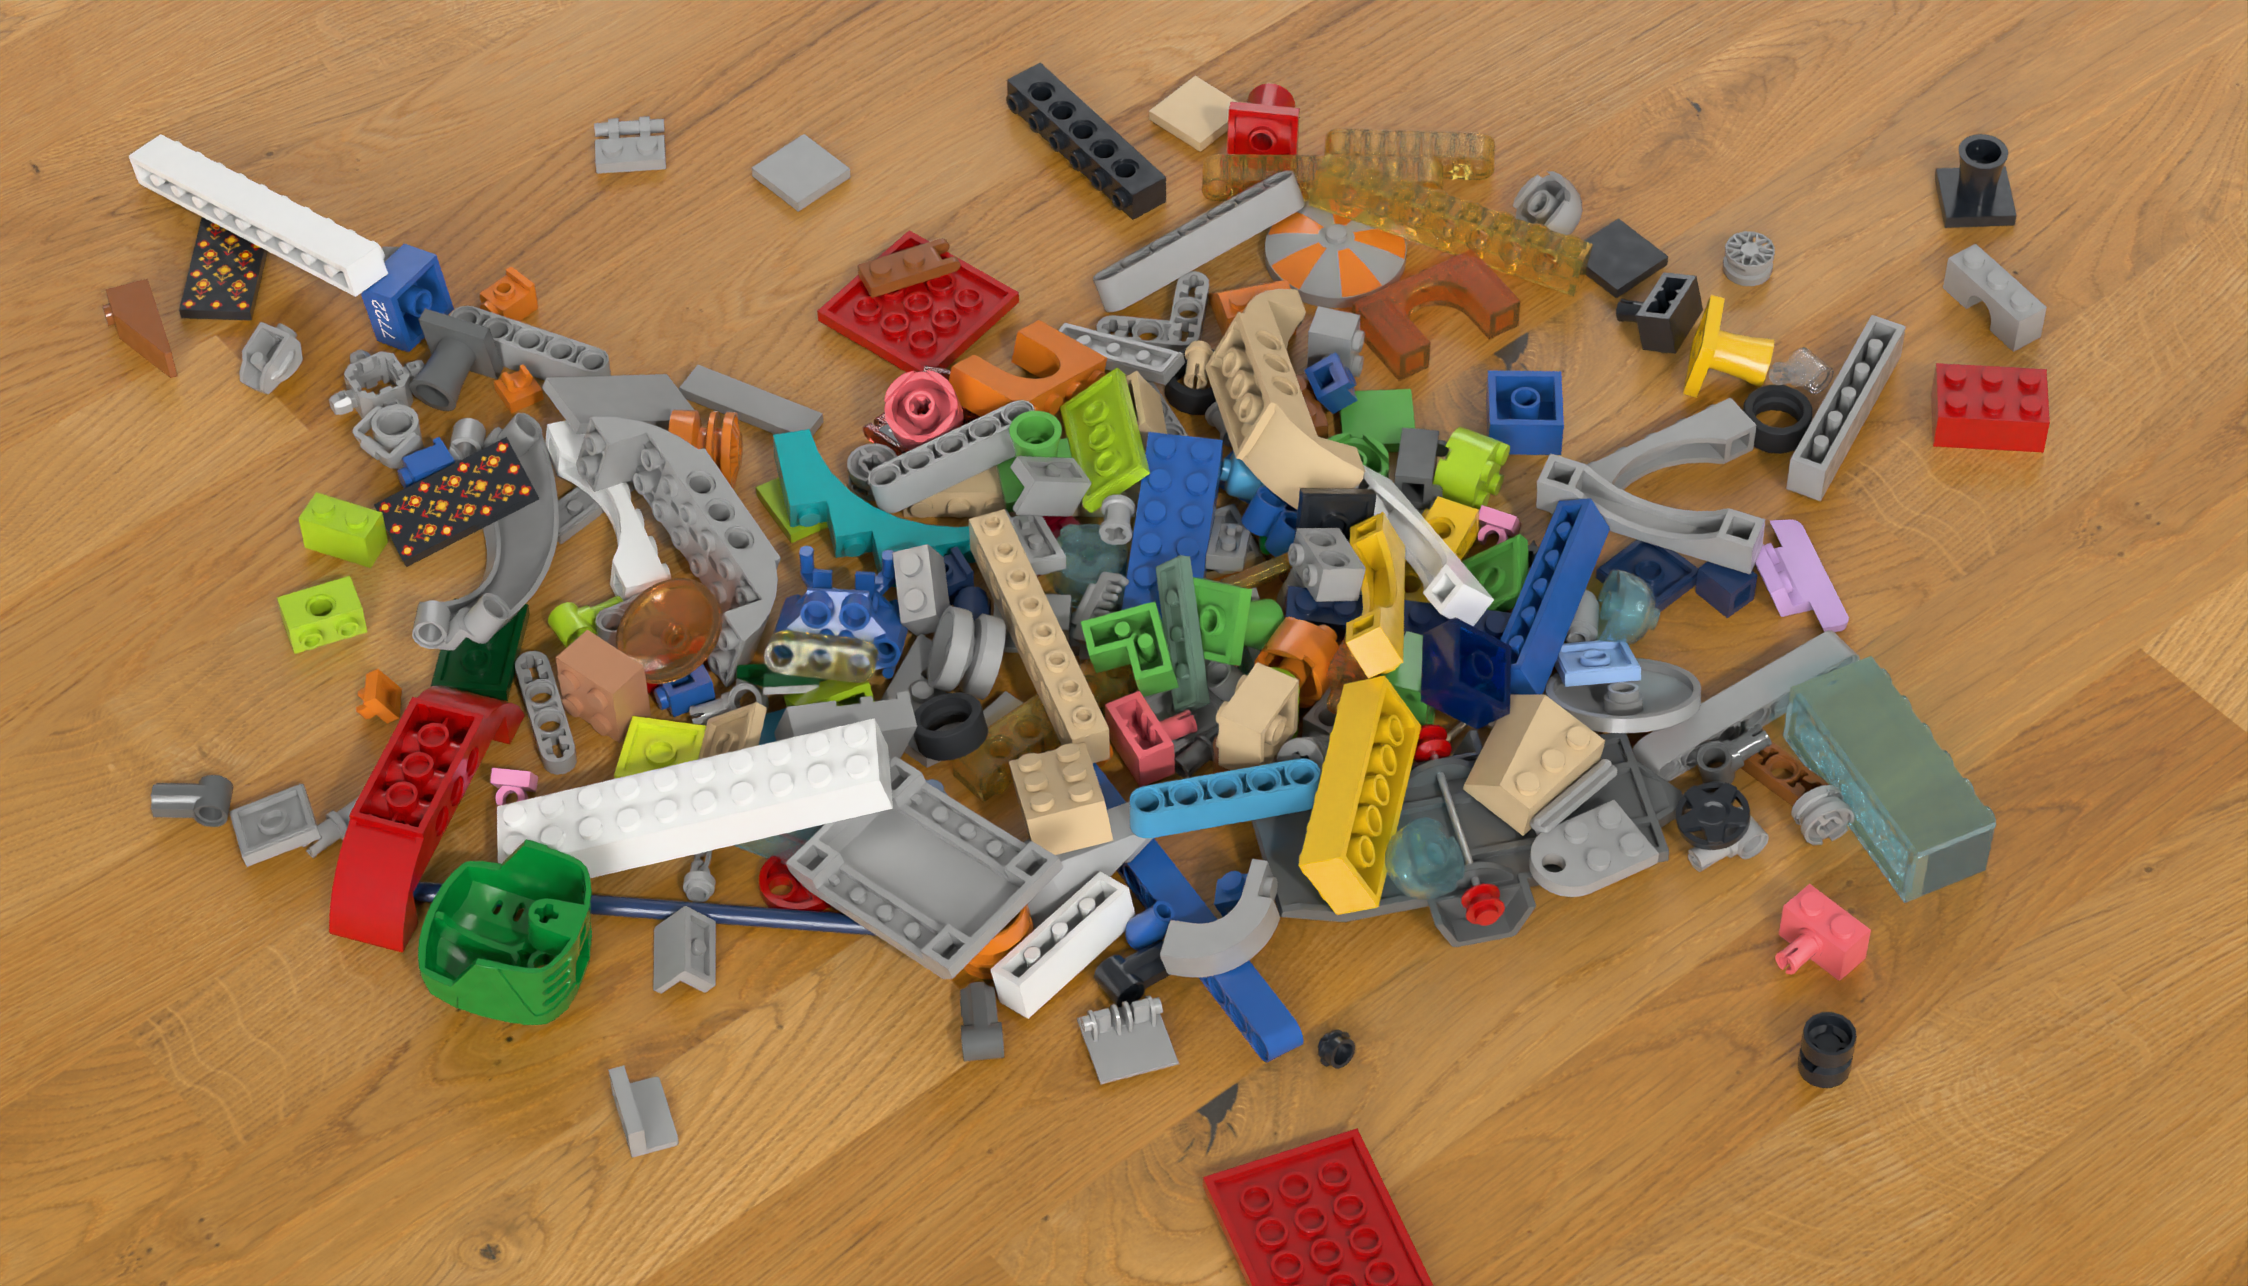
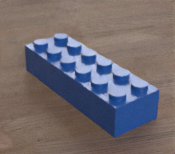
(1173, 511)

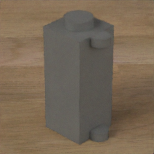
(1418, 465)

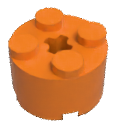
(1305, 653)

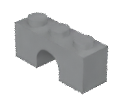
(2014, 311)

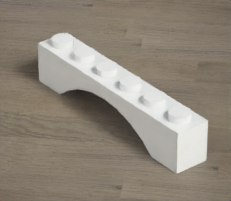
(636, 559)
(1444, 577)

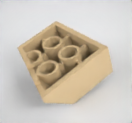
(1531, 759)

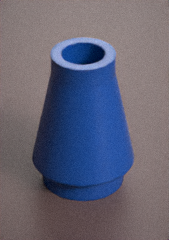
(1149, 925)

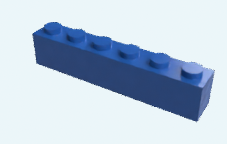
(1553, 593)

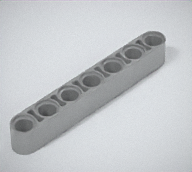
(1198, 241)
(1742, 706)

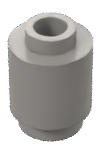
(1586, 620)

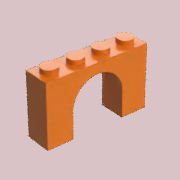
(1058, 360)

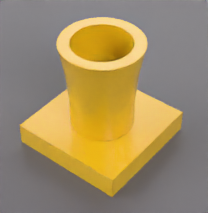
(1725, 352)

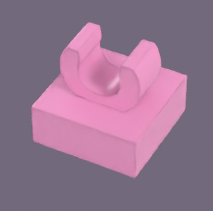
(1497, 522)
(513, 781)

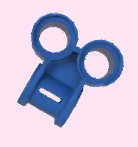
(1272, 518)

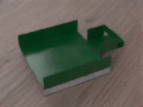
(774, 682)

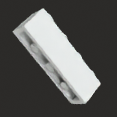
(1063, 945)

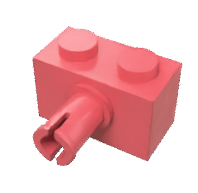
(1144, 740)
(1822, 933)

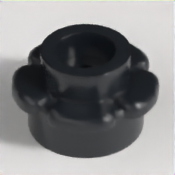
(1336, 1049)

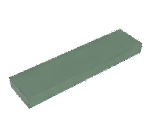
(1183, 633)

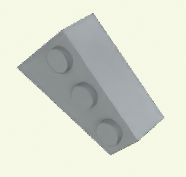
(893, 717)

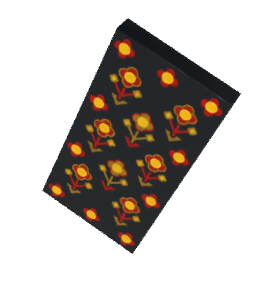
(222, 276)
(456, 502)

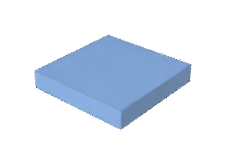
(1596, 663)

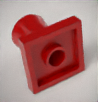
(1265, 123)

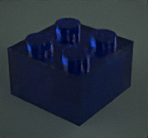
(1466, 673)

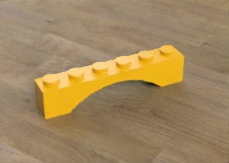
(1379, 633)

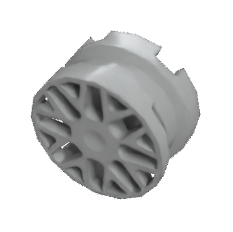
(1748, 261)
(861, 463)
(1822, 814)

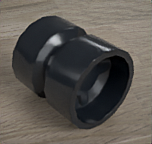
(1827, 1050)

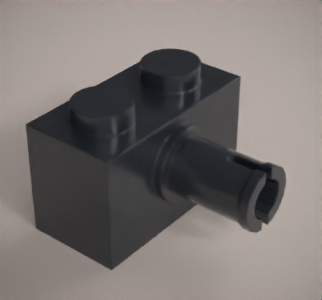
(1666, 313)

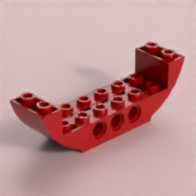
(409, 809)

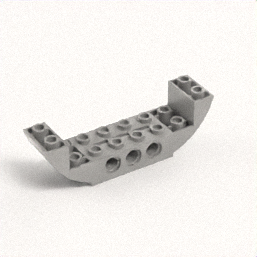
(701, 518)

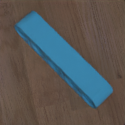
(1224, 798)

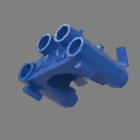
(846, 613)

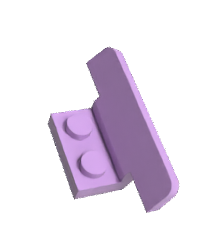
(1798, 577)

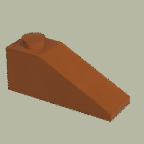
(139, 323)

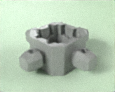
(366, 371)

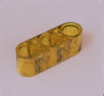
(838, 647)

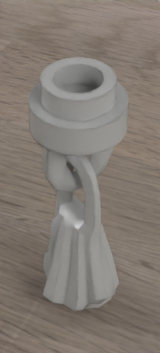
(699, 882)

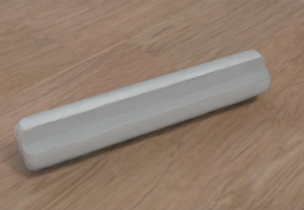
(1573, 797)

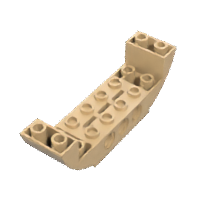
(1266, 406)

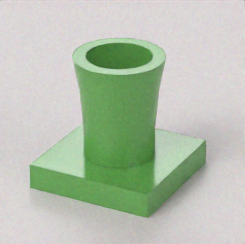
(1034, 436)
(1232, 620)

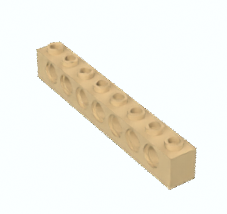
(1038, 634)

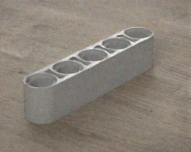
(539, 350)
(946, 459)

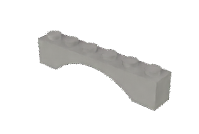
(1707, 437)
(1714, 536)

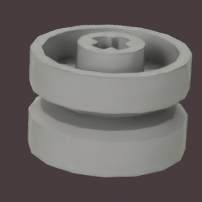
(966, 652)

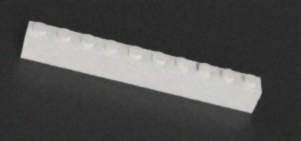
(259, 215)

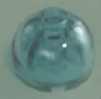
(1626, 608)
(1424, 860)

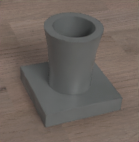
(455, 350)

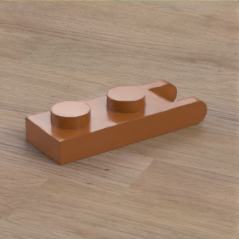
(907, 268)

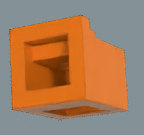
(510, 296)

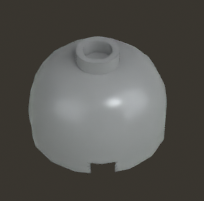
(1550, 202)

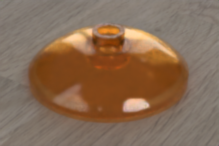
(670, 629)

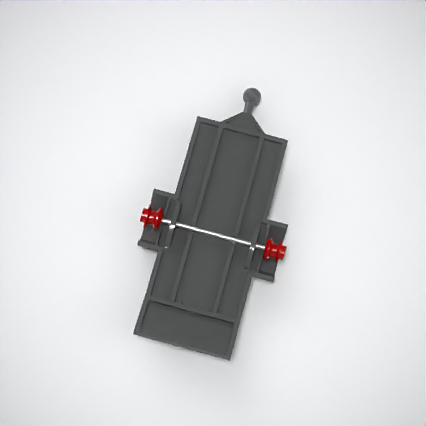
(1491, 849)

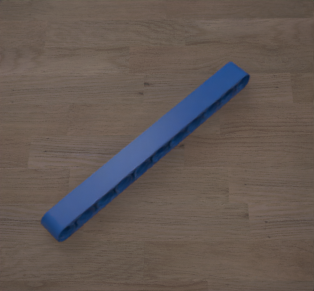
(1240, 991)

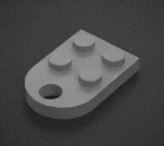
(1592, 852)

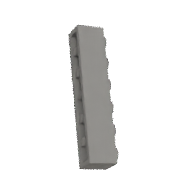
(1845, 408)

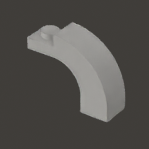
(1231, 940)

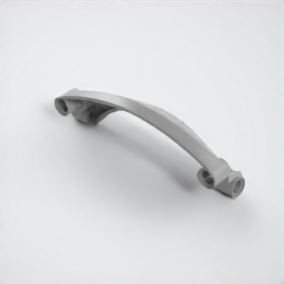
(516, 545)

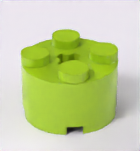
(1471, 468)

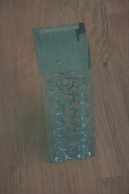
(1903, 789)

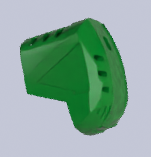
(489, 959)

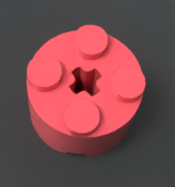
(925, 392)

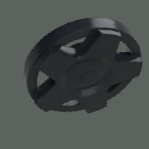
(1713, 815)

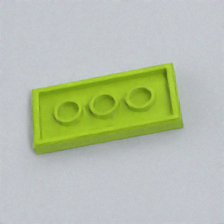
(1105, 438)

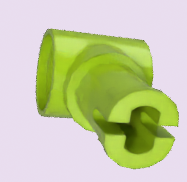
(571, 622)

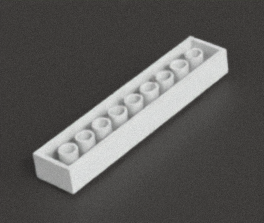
(708, 801)

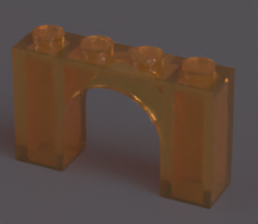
(1458, 283)

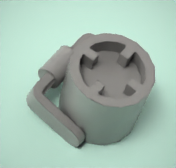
(394, 432)

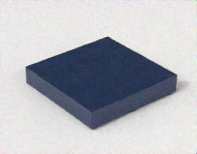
(1661, 568)

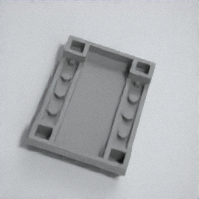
(924, 873)

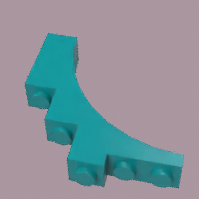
(855, 527)

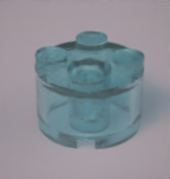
(1086, 560)

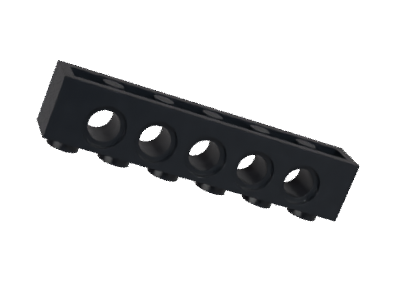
(1086, 141)

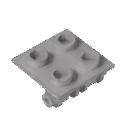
(1127, 1039)

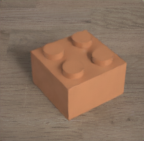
(602, 685)

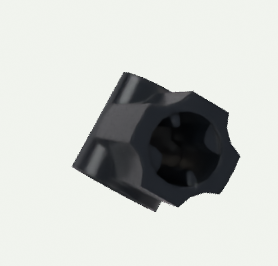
(1130, 977)

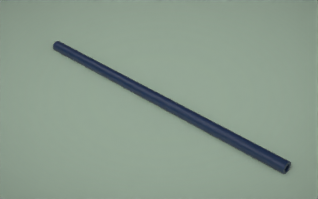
(718, 912)

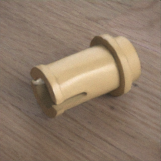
(1197, 357)

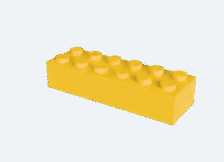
(1360, 795)

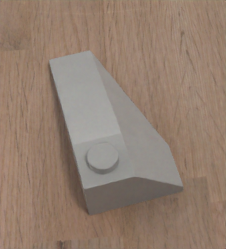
(1085, 863)

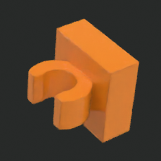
(518, 389)
(380, 697)

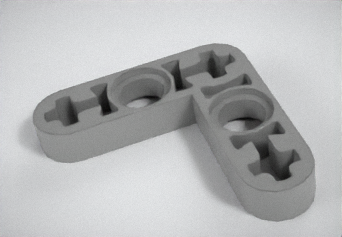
(1168, 332)

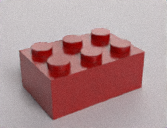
(1990, 407)

